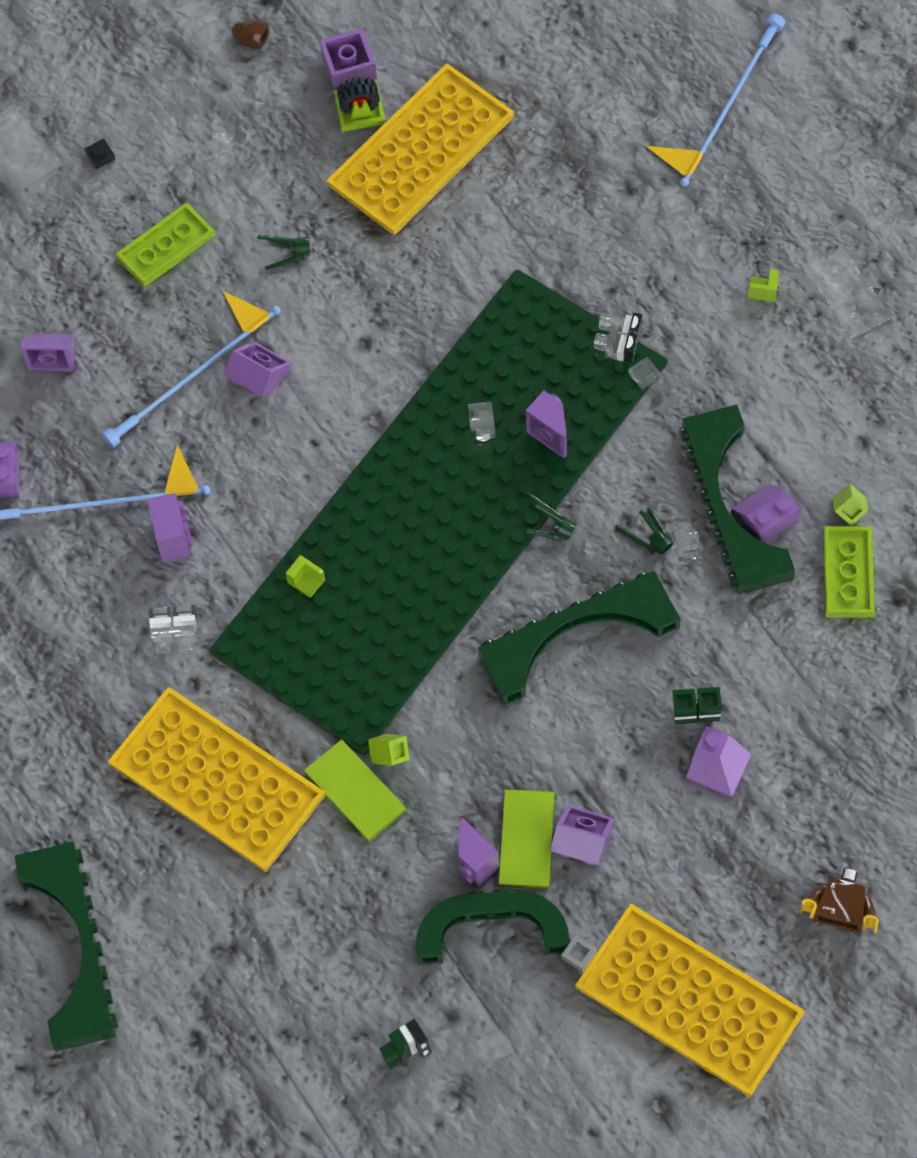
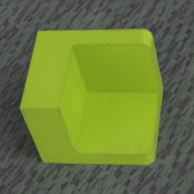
(764, 288)
(850, 504)
(305, 576)
(388, 749)

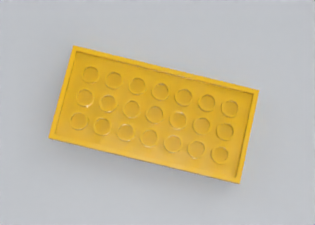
(420, 149)
(217, 779)
(690, 1000)

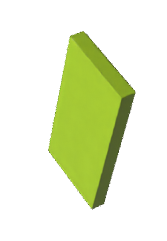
(165, 244)
(848, 572)
(355, 790)
(526, 839)

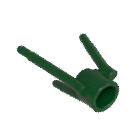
(299, 245)
(562, 526)
(659, 540)

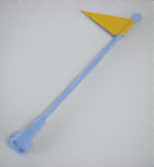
(687, 160)
(249, 318)
(179, 482)

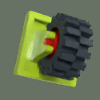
(359, 104)

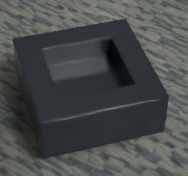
(99, 153)

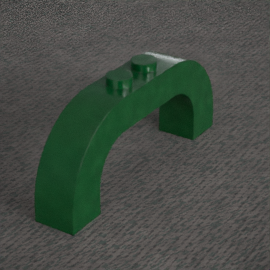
(490, 906)

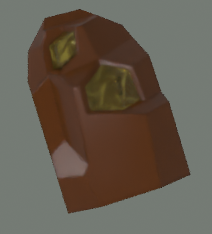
(251, 33)

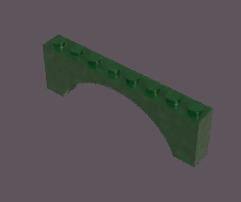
(750, 561)
(635, 602)
(87, 1011)

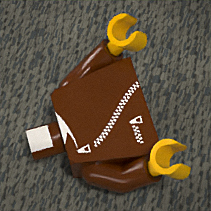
(842, 904)

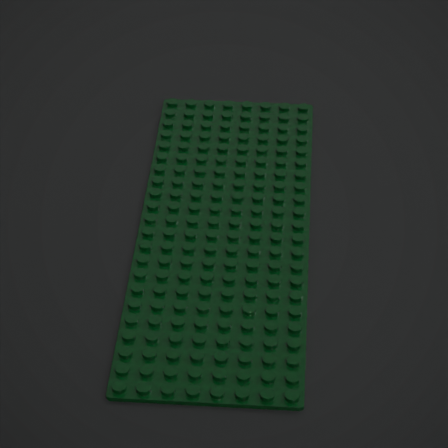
(432, 516)

